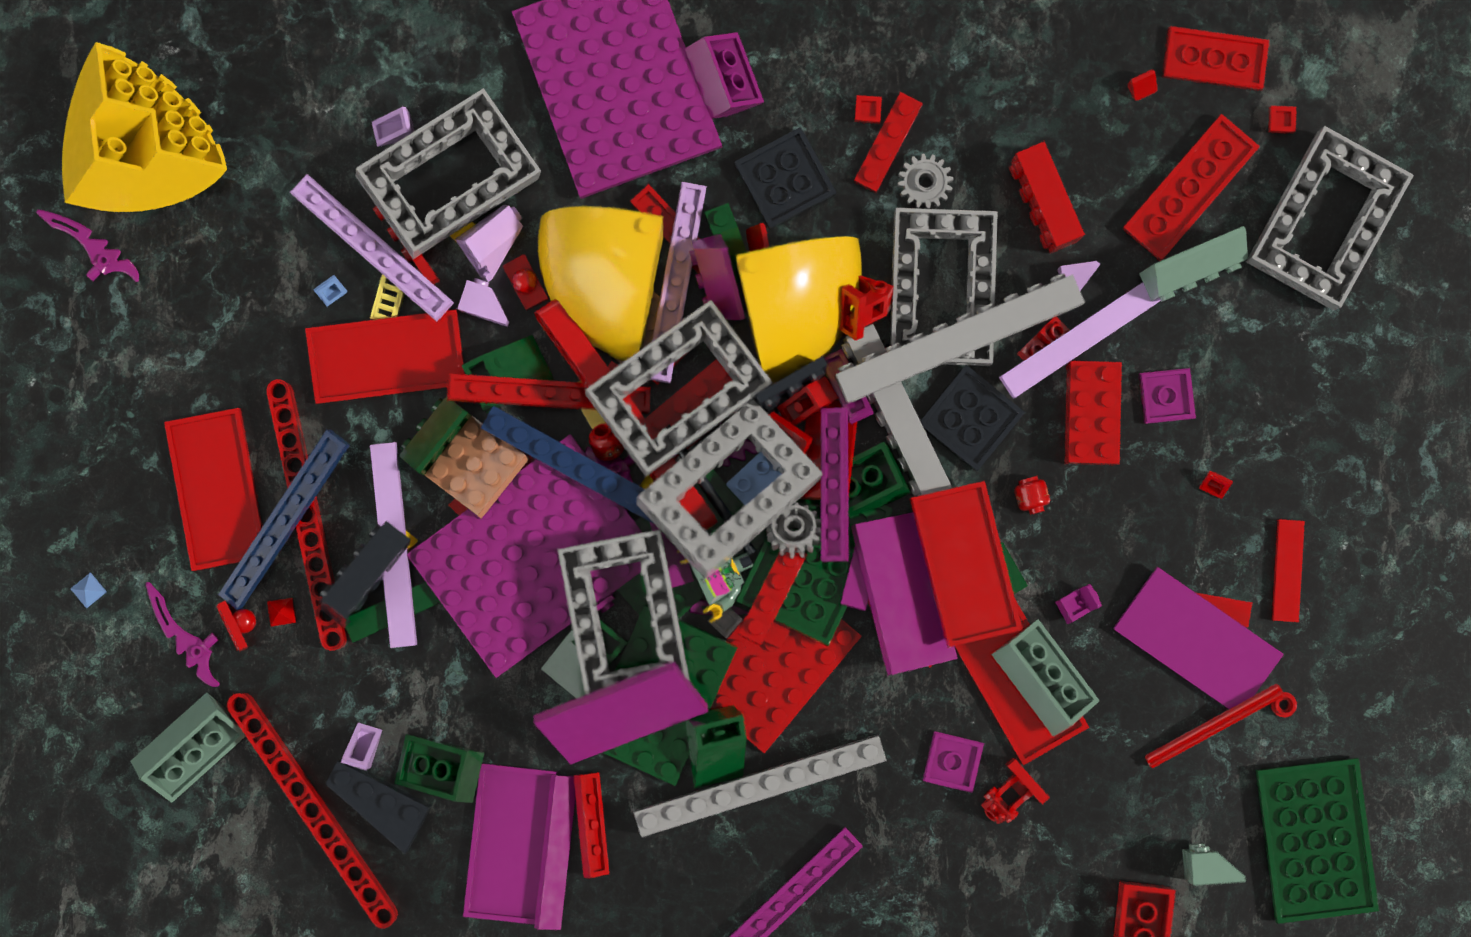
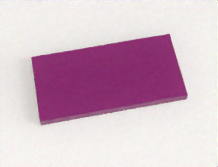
(900, 594)
(1197, 640)
(621, 713)
(507, 843)

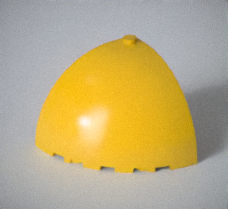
(133, 139)
(602, 272)
(796, 300)

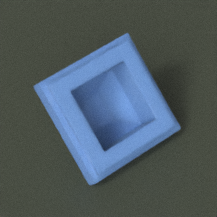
(330, 290)
(88, 590)

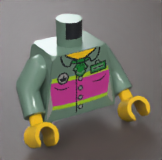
(723, 585)

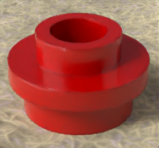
(1289, 710)

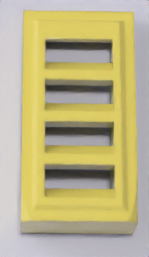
(383, 285)

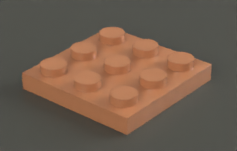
(476, 467)

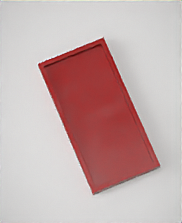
(384, 356)
(214, 487)
(966, 564)
(1013, 713)

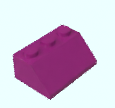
(723, 74)
(717, 276)

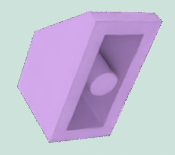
(482, 302)

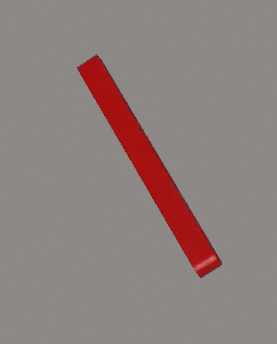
(590, 369)
(303, 528)
(324, 815)

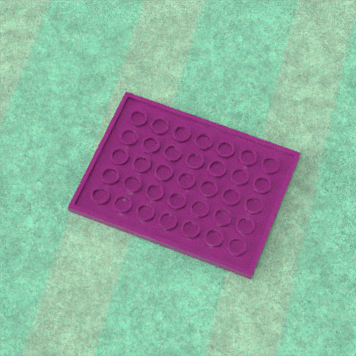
(616, 87)
(505, 570)

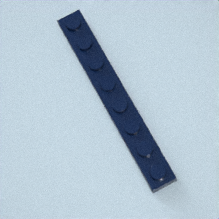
(564, 459)
(284, 519)

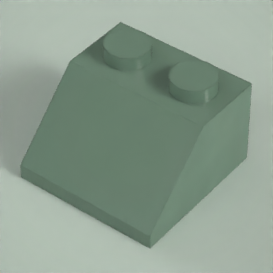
(1208, 867)

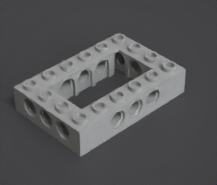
(473, 114)
(1387, 186)
(969, 225)
(703, 325)
(711, 552)
(576, 568)

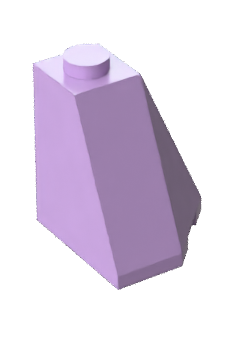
(491, 240)

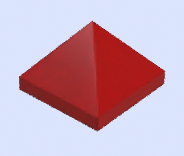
(1215, 484)
(281, 612)

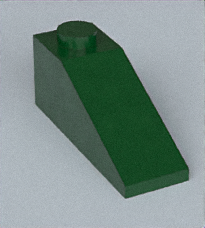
(722, 222)

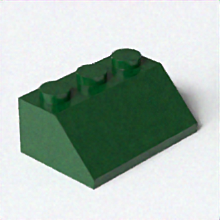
(434, 435)

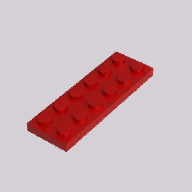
(1191, 187)

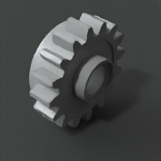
(929, 169)
(797, 541)

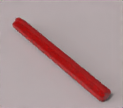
(1214, 725)

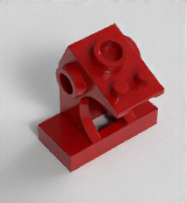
(870, 303)
(1022, 783)

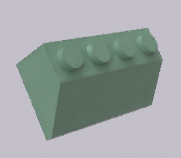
(1196, 264)
(1045, 678)
(188, 748)

